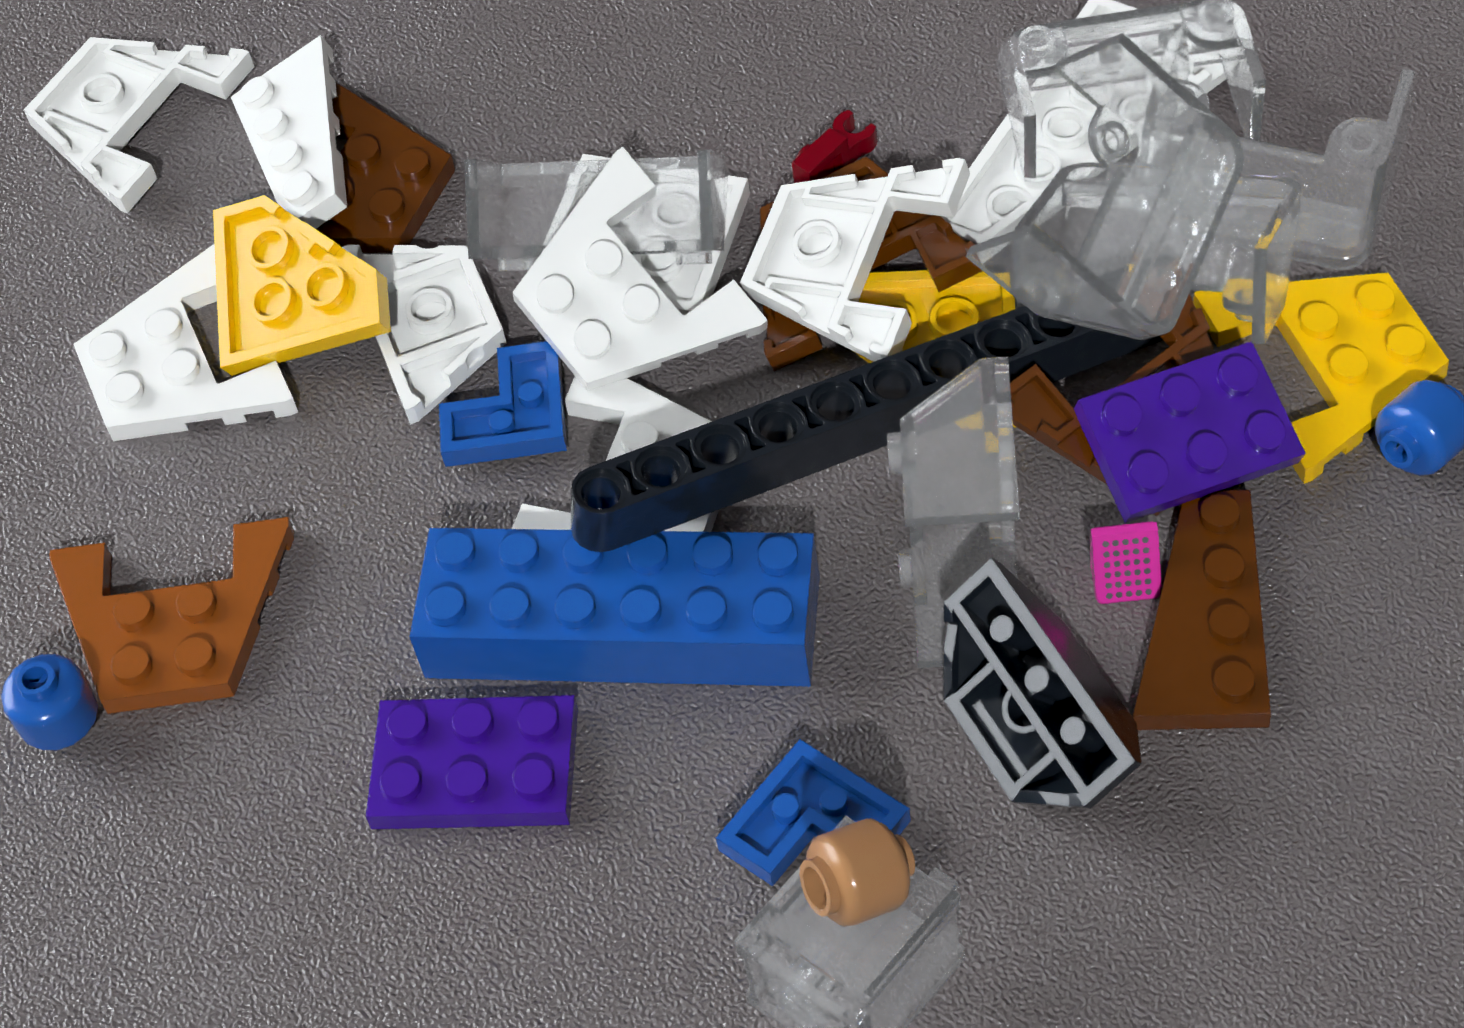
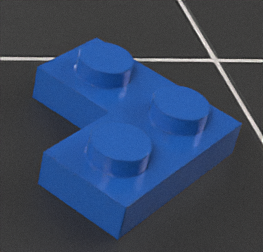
(519, 421)
(800, 801)

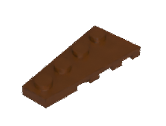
(1208, 629)

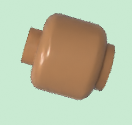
(857, 872)

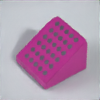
(1125, 562)

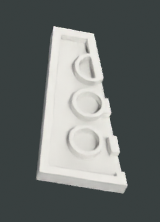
(295, 132)

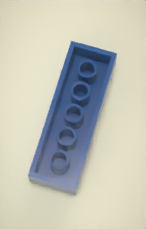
(642, 613)

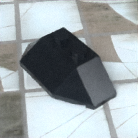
(1032, 696)

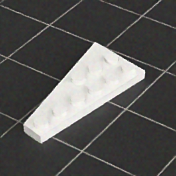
(996, 190)

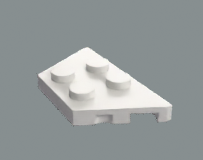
(437, 322)

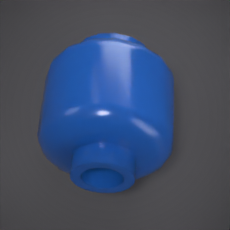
(1422, 425)
(49, 702)

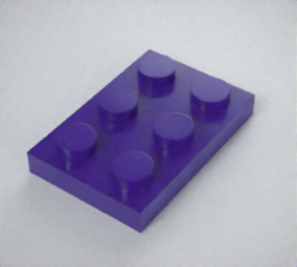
(1188, 431)
(473, 762)

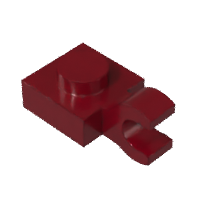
(834, 149)

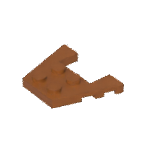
(176, 639)

